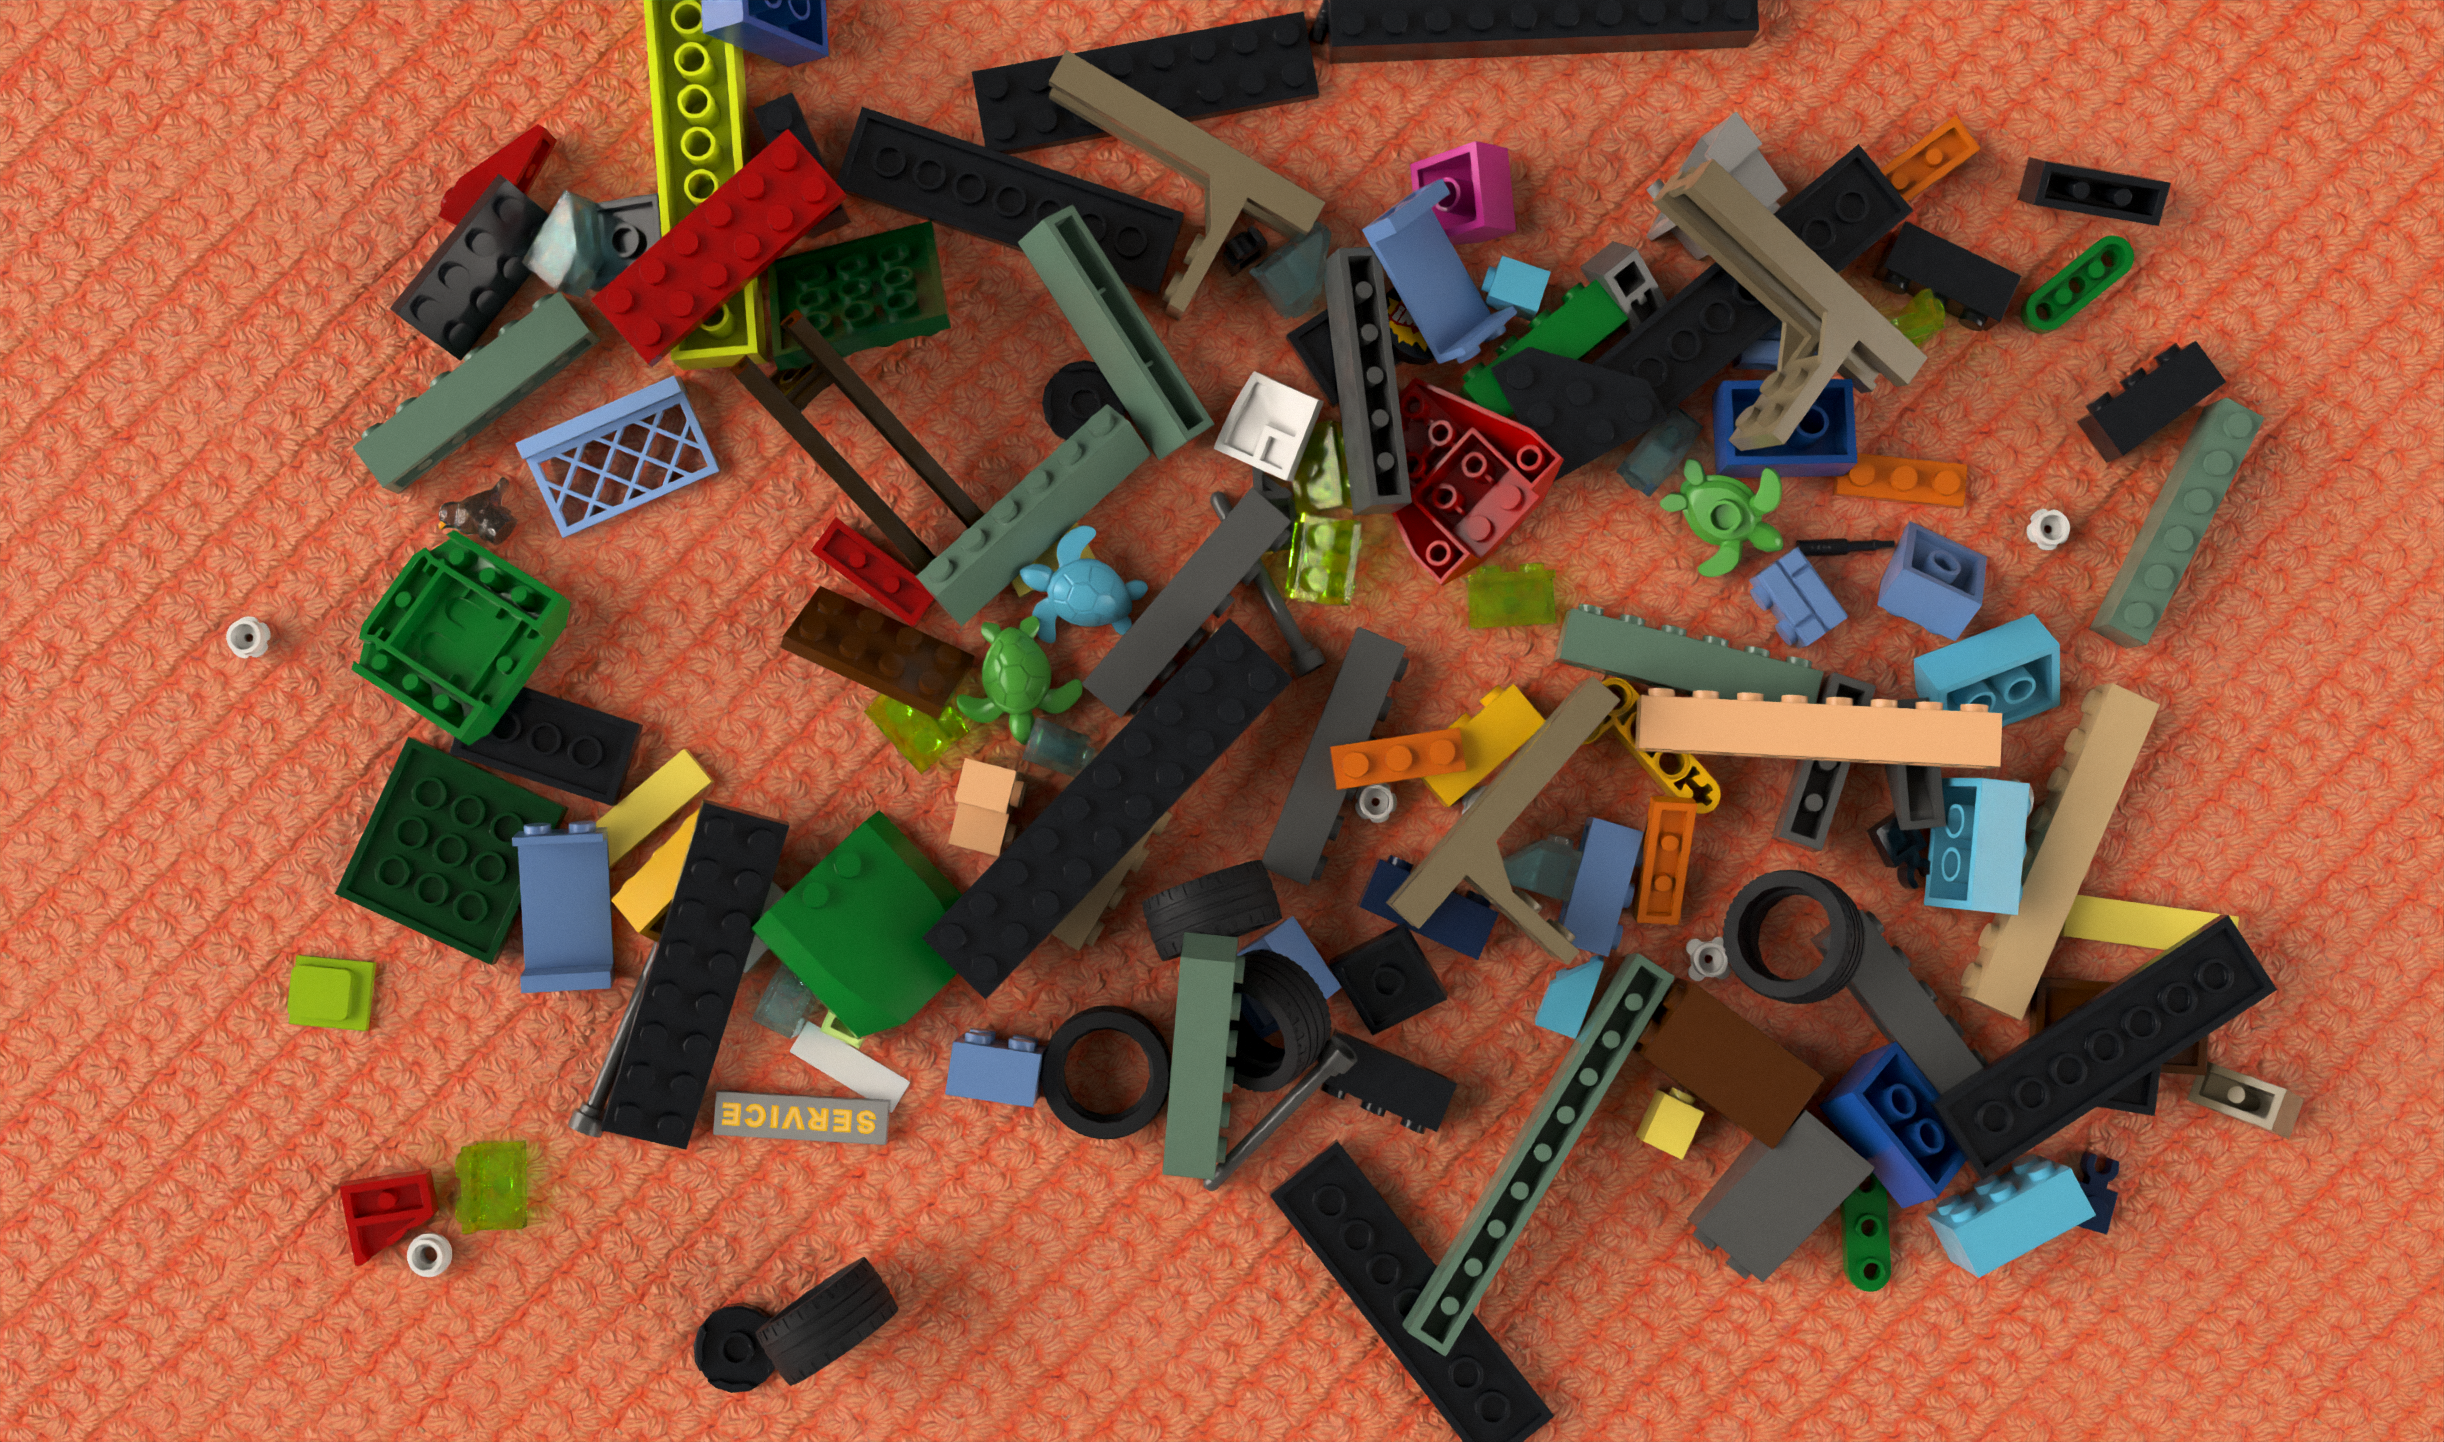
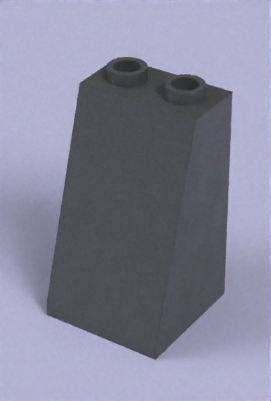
(1777, 1196)

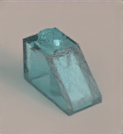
(568, 246)
(1294, 272)
(1659, 451)
(1058, 748)
(1544, 867)
(785, 1004)

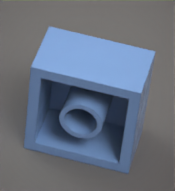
(996, 1068)

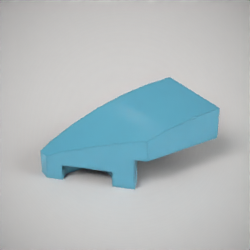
(1569, 998)

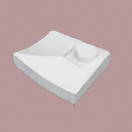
(1269, 426)

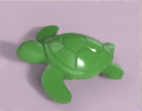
(1727, 514)
(1017, 680)

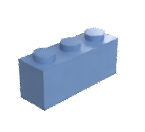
(1602, 885)

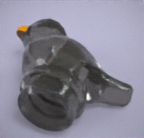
(480, 515)

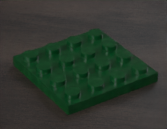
(860, 293)
(444, 850)

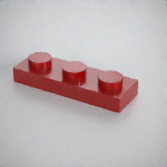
(874, 572)

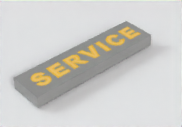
(801, 1117)

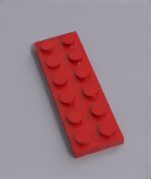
(719, 248)

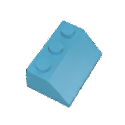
(2005, 668)

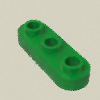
(2088, 273)
(1866, 1248)

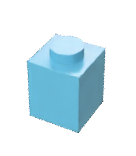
(1515, 285)

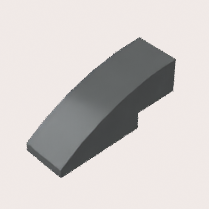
(1916, 790)

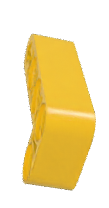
(1620, 722)

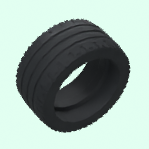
(1216, 904)
(1743, 932)
(1301, 1016)
(1092, 1123)
(827, 1321)

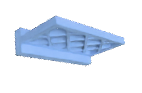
(602, 422)

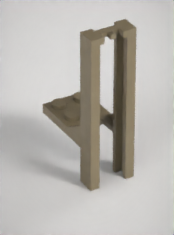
(1227, 176)
(1800, 289)
(1470, 845)

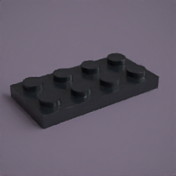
(474, 269)
(559, 746)

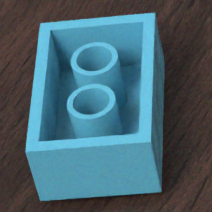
(1981, 848)
(2010, 1214)

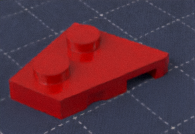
(385, 1209)

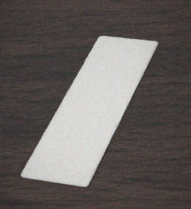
(848, 1065)

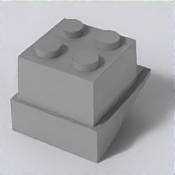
(1736, 150)

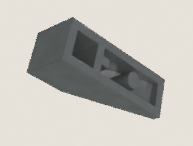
(1627, 282)

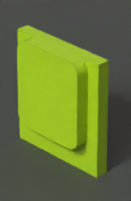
(331, 992)

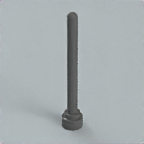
(1303, 654)
(1334, 1059)
(589, 1116)

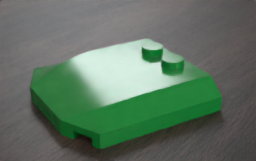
(459, 636)
(859, 929)

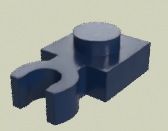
(2095, 1188)

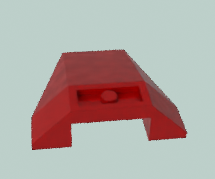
(1468, 479)

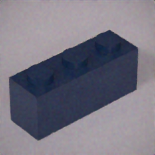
(1456, 923)

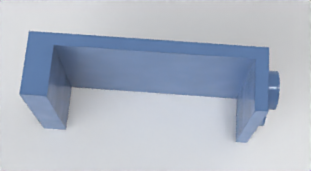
(1433, 277)
(565, 907)

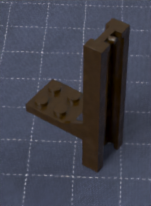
(790, 391)

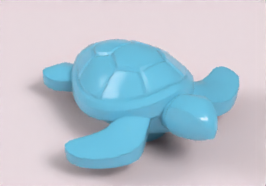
(1081, 589)

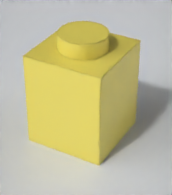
(1670, 1122)

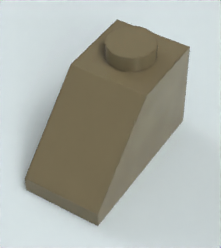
(2247, 1100)

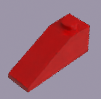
(517, 162)

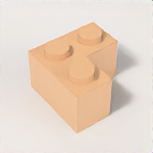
(986, 807)

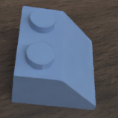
(1933, 582)
(1292, 942)

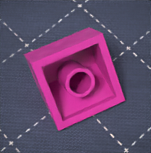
(1479, 190)

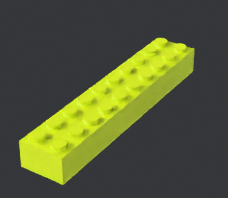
(698, 148)

